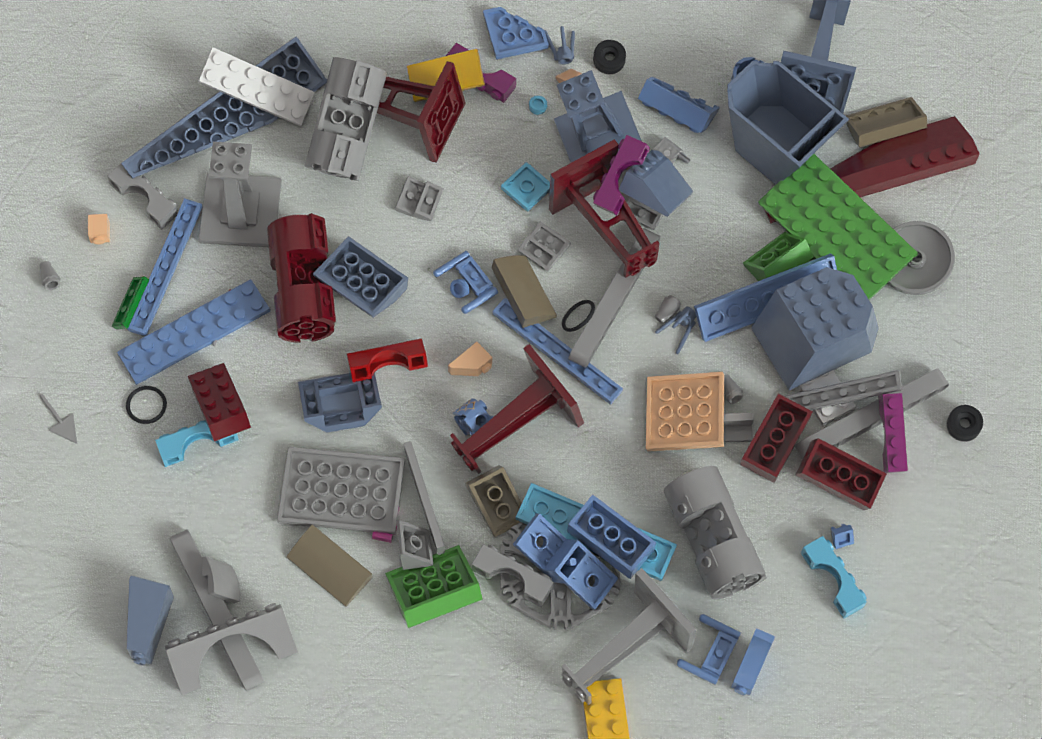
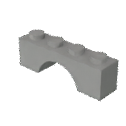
(159, 210)
(491, 562)

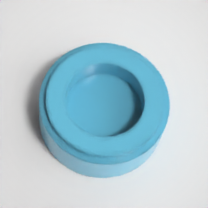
(537, 105)

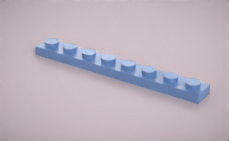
(165, 267)
(559, 353)

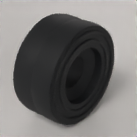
(609, 66)
(964, 412)

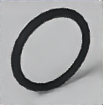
(572, 309)
(151, 420)

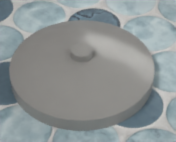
(931, 265)

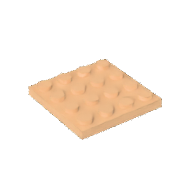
(685, 411)

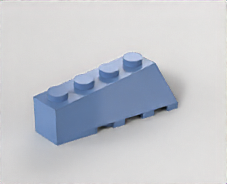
(677, 105)

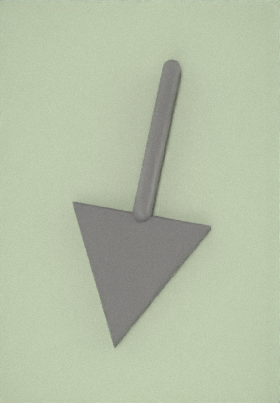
(64, 428)

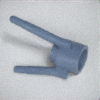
(564, 54)
(685, 318)

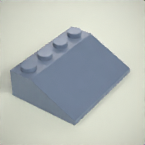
(656, 184)
(362, 277)

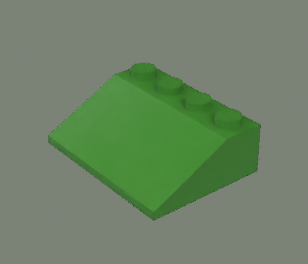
(434, 589)

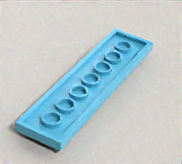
(561, 510)

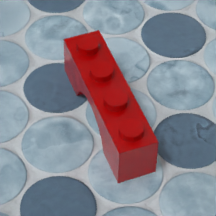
(406, 354)

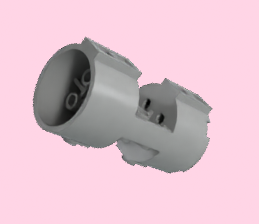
(346, 118)
(715, 532)

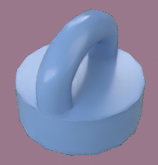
(459, 288)

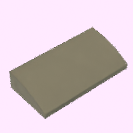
(886, 121)
(523, 290)
(329, 565)

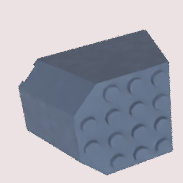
(778, 119)
(816, 326)

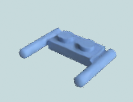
(473, 276)
(718, 653)

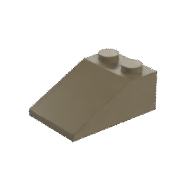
(495, 499)

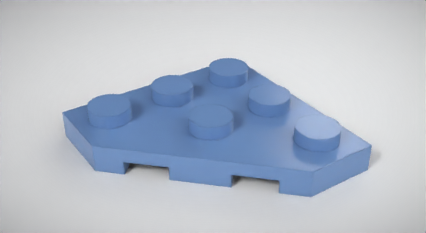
(512, 34)

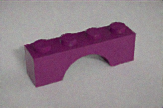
(497, 84)
(630, 153)
(894, 433)

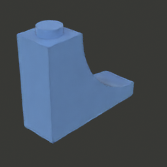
(752, 662)

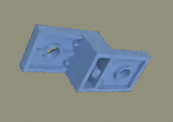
(565, 561)

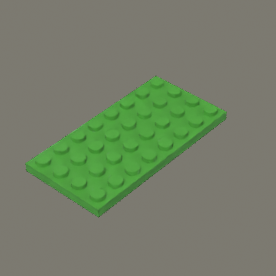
(838, 222)

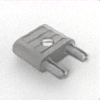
(671, 151)

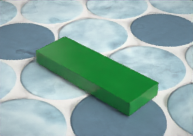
(130, 302)

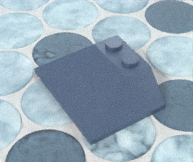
(339, 403)

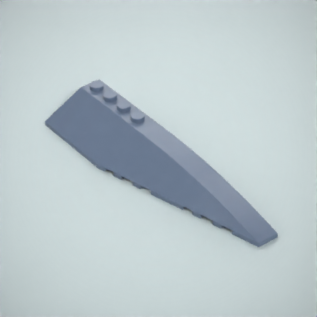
(225, 116)

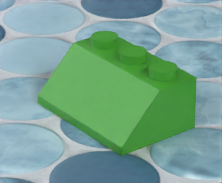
(778, 256)

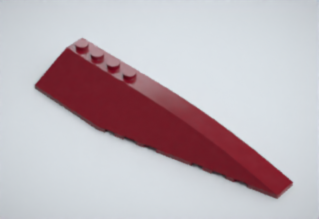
(908, 158)

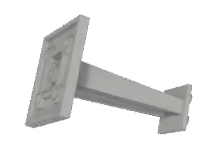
(236, 204)
(658, 615)

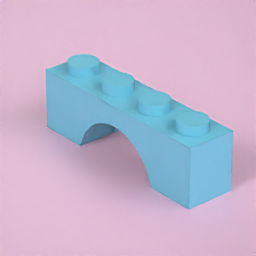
(174, 445)
(820, 555)

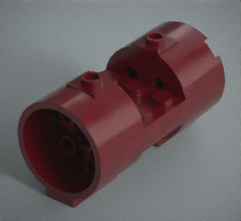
(302, 302)

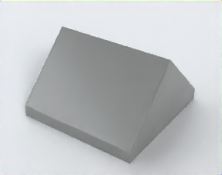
(414, 546)

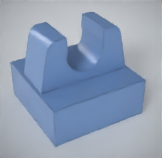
(842, 536)

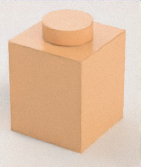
(98, 228)

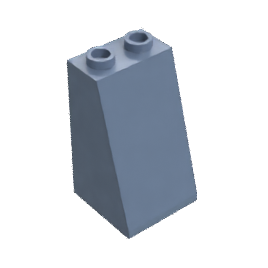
(147, 615)

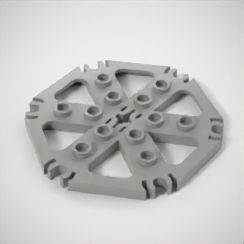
(559, 596)

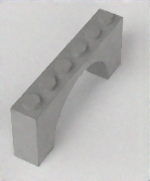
(188, 653)

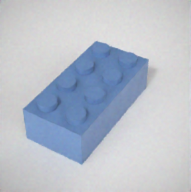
(611, 536)

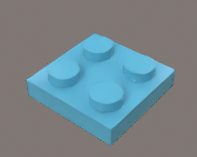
(526, 186)

